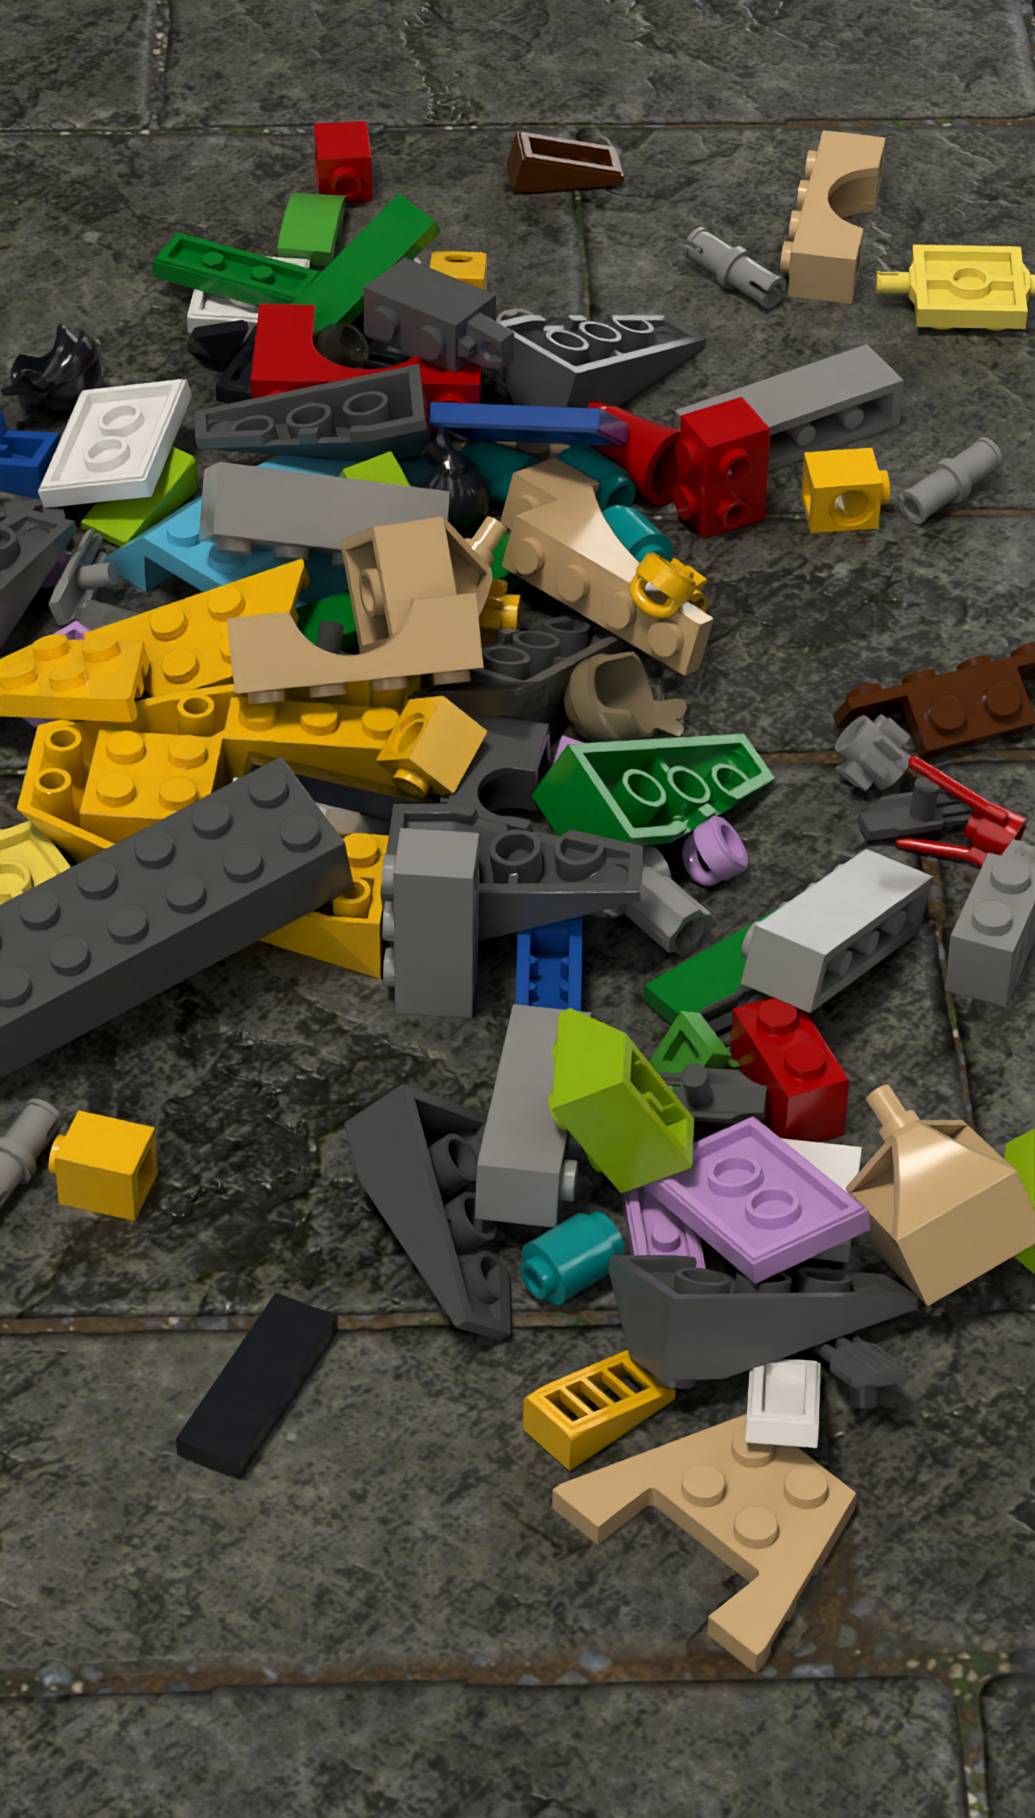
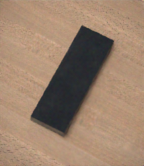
(257, 1385)

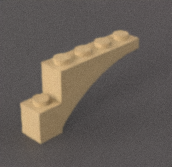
(575, 557)

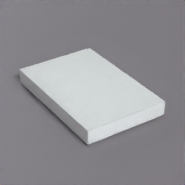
(115, 443)

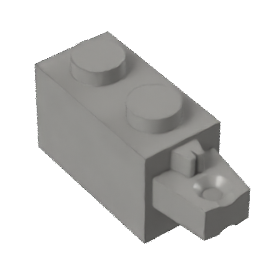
(995, 928)

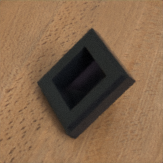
(218, 342)

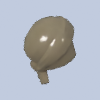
(614, 701)

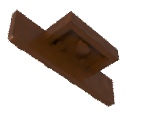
(956, 708)

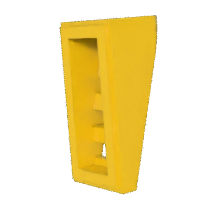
(576, 1441)

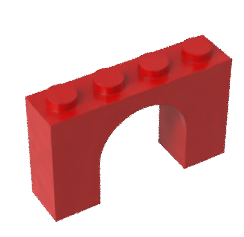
(288, 360)

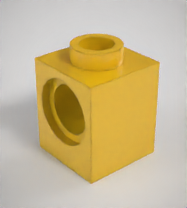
(843, 490)
(431, 747)

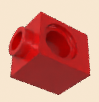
(343, 160)

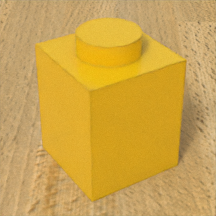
(104, 1165)

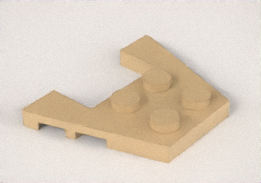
(748, 1503)

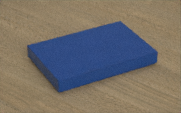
(530, 424)

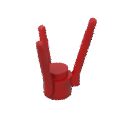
(988, 827)

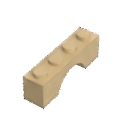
(821, 246)
(435, 638)

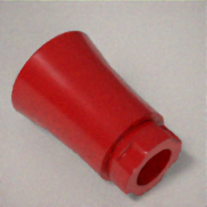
(647, 455)

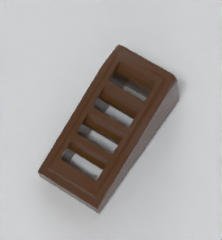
(557, 163)

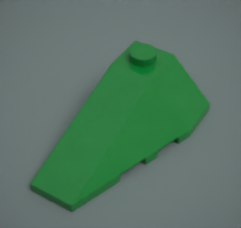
(649, 786)

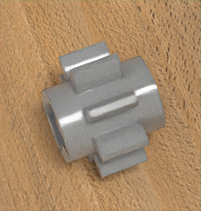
(872, 752)

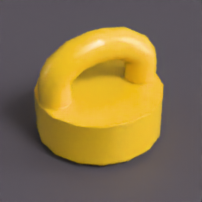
(665, 578)

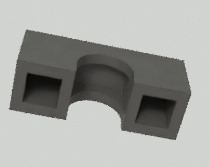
(505, 768)

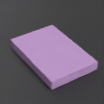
(760, 1201)

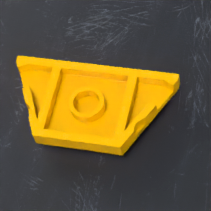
(190, 636)
(74, 679)

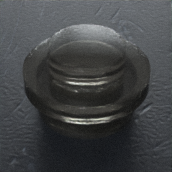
(343, 345)

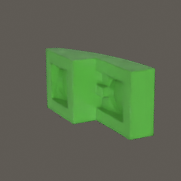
(311, 227)

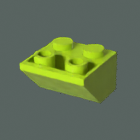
(617, 1104)

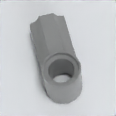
(665, 908)

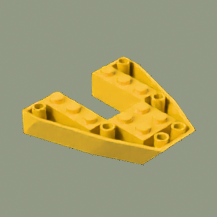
(112, 779)

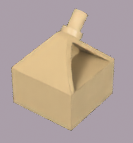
(409, 562)
(939, 1201)

